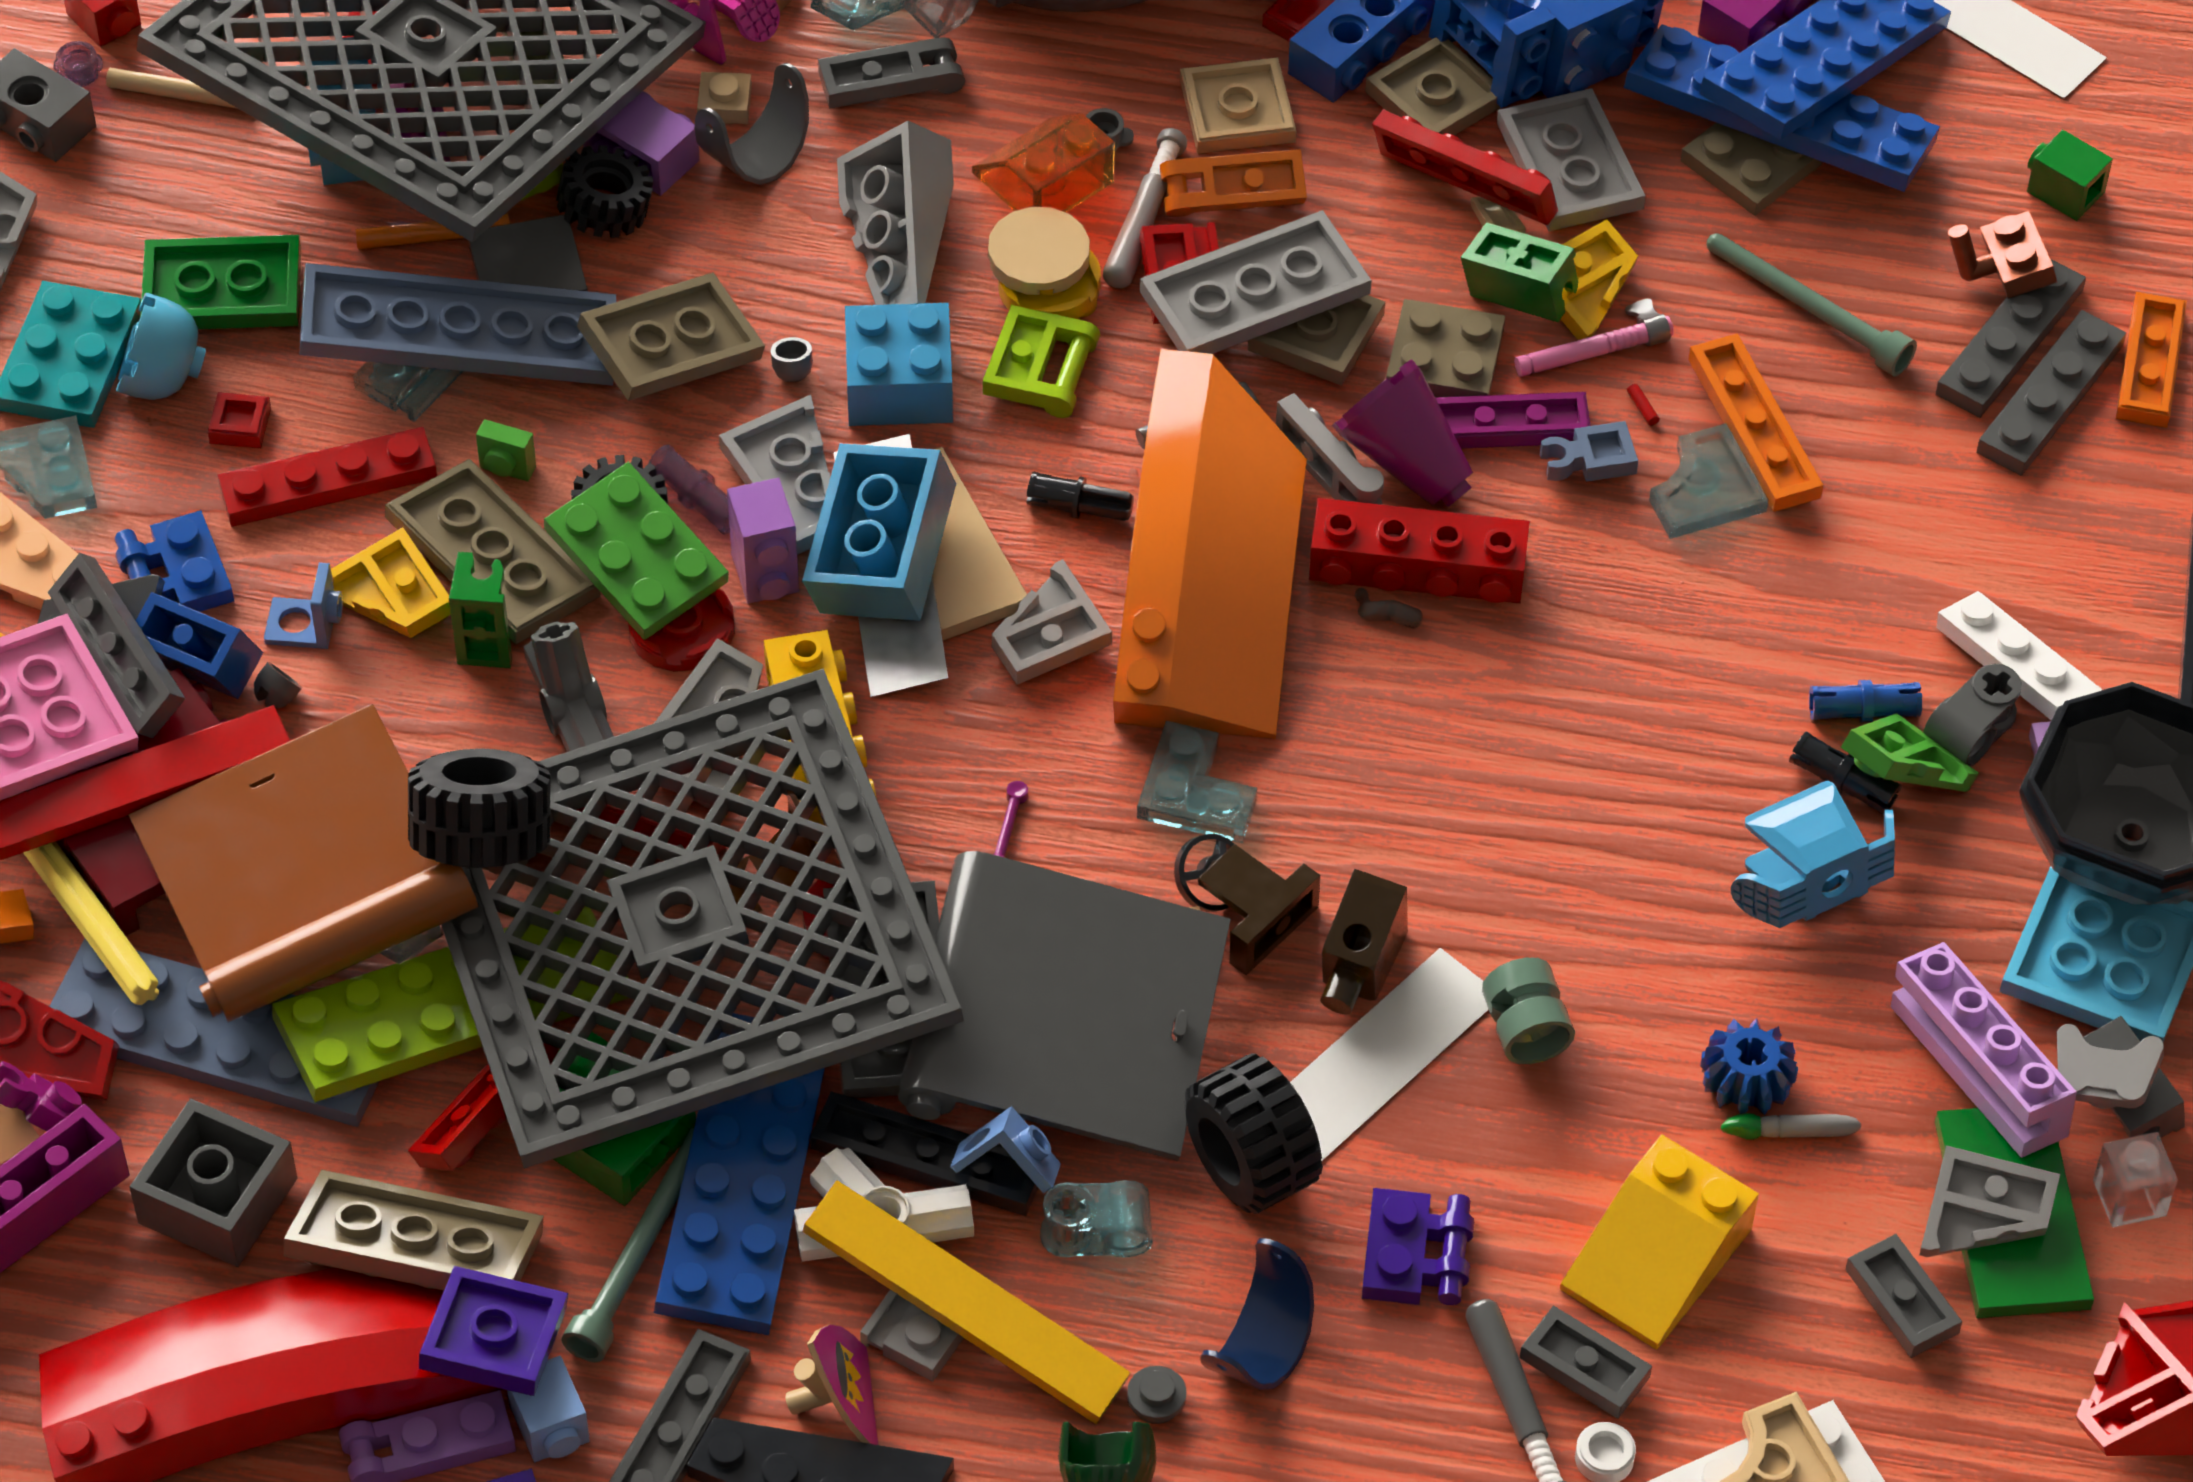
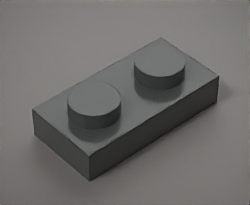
(1903, 1295)
(1585, 1362)

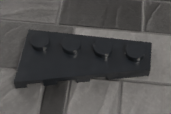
(769, 1454)

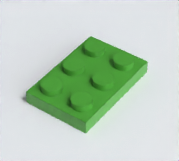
(636, 550)

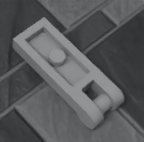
(1328, 459)

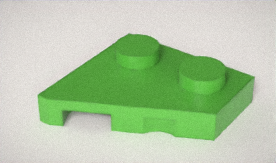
(1903, 753)

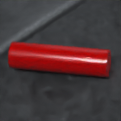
(1643, 404)

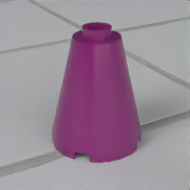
(1409, 436)

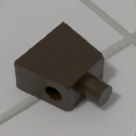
(1363, 941)

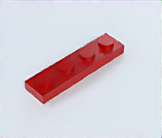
(1465, 167)
(327, 476)

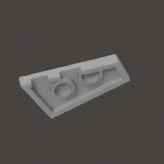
(785, 447)

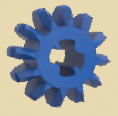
(1749, 1067)

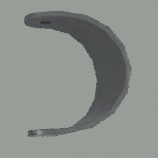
(772, 141)

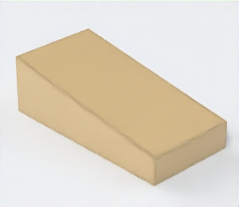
(1495, 214)

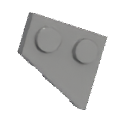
(1050, 628)
(1986, 1203)

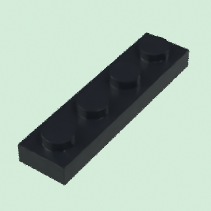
(920, 1152)

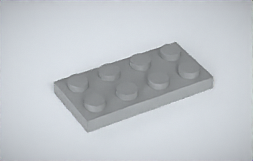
(1255, 285)

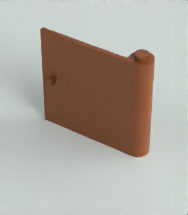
(297, 864)

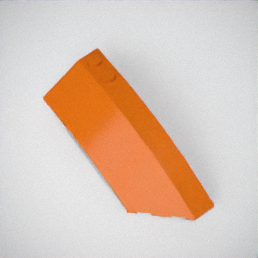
(1209, 557)

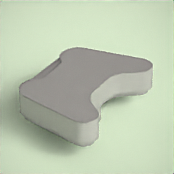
(2108, 1075)

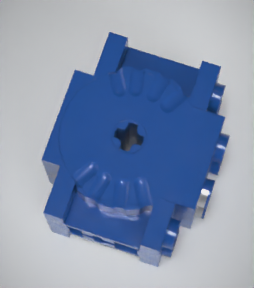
(1547, 42)

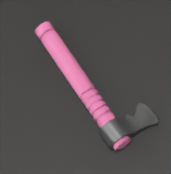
(1650, 329)

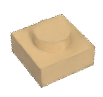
(727, 95)

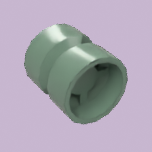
(1528, 1010)

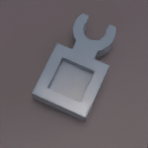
(1597, 450)

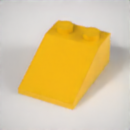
(1661, 1242)

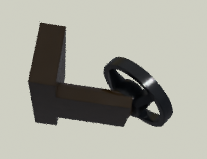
(1265, 900)

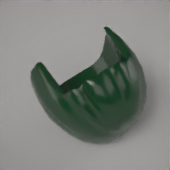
(1107, 1456)

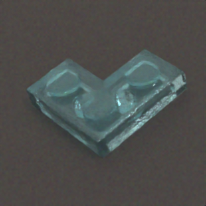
(1185, 796)

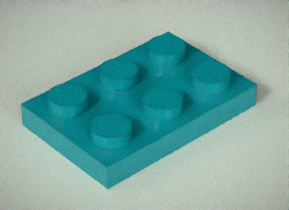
(68, 353)

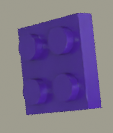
(493, 1331)

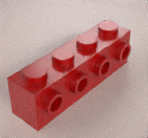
(1418, 550)

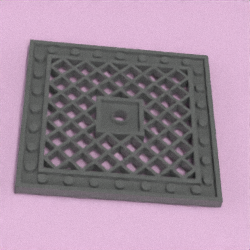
(456, 194)
(756, 1053)

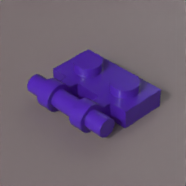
(1397, 1247)

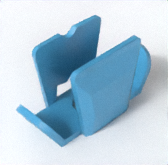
(1810, 852)

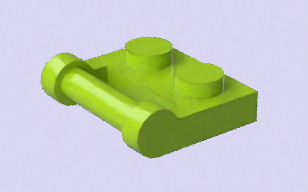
(1024, 354)

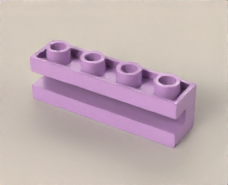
(1983, 1050)

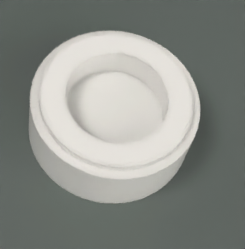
(1605, 1452)

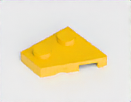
(1602, 268)
(393, 585)

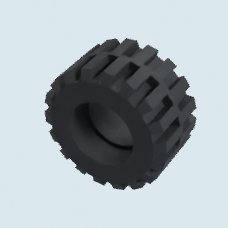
(479, 808)
(1253, 1133)

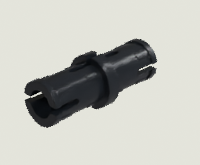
(1841, 770)

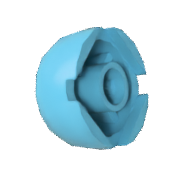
(160, 351)

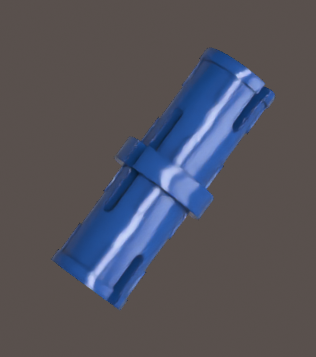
(1865, 701)

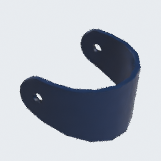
(1272, 1323)

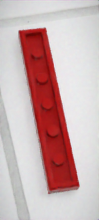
(133, 781)

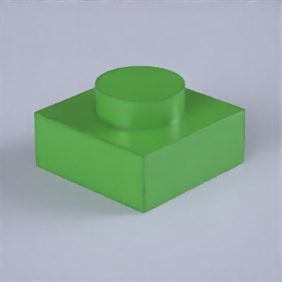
(506, 450)

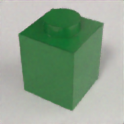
(2068, 174)

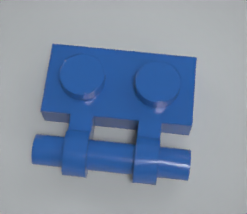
(189, 559)

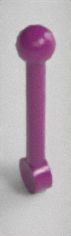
(1016, 794)

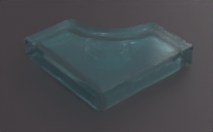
(1709, 486)

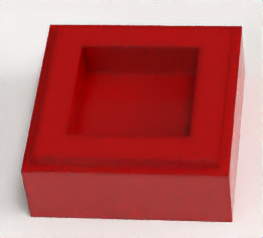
(239, 420)

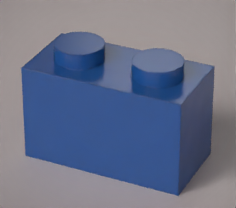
(199, 645)

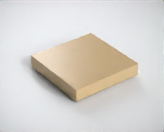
(1237, 105)

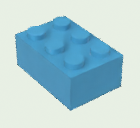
(879, 532)

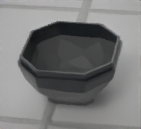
(2114, 772)

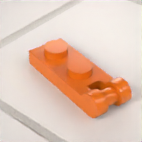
(1234, 182)

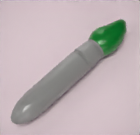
(1790, 1126)

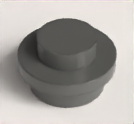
(1156, 1394)

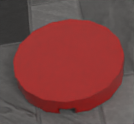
(689, 636)

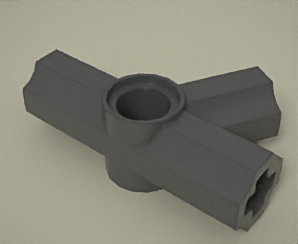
(566, 687)

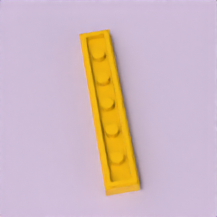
(966, 1302)

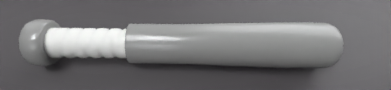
(1126, 251)

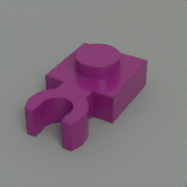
(40, 1099)

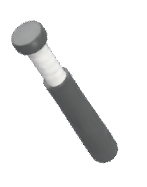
(1512, 1385)

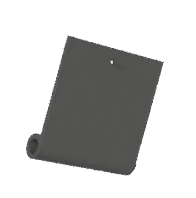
(1068, 1004)

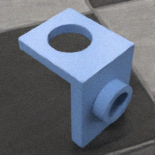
(322, 610)
(1023, 1143)

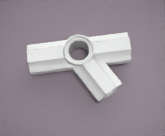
(932, 1213)

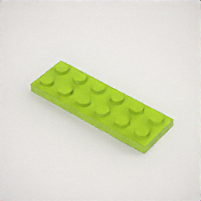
(399, 1017)

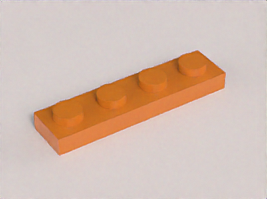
(1755, 422)

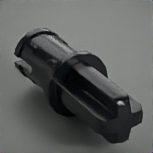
(1078, 497)

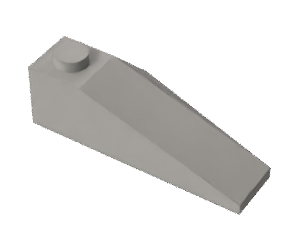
(898, 205)

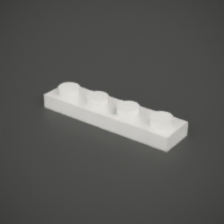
(1997, 638)

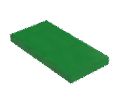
(2028, 1273)

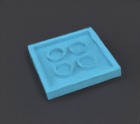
(2103, 958)

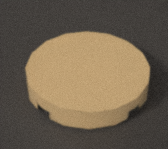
(1038, 250)

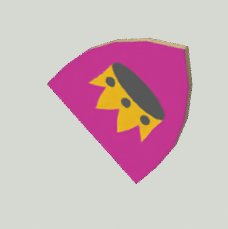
(838, 1376)

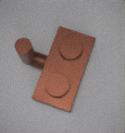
(2013, 251)

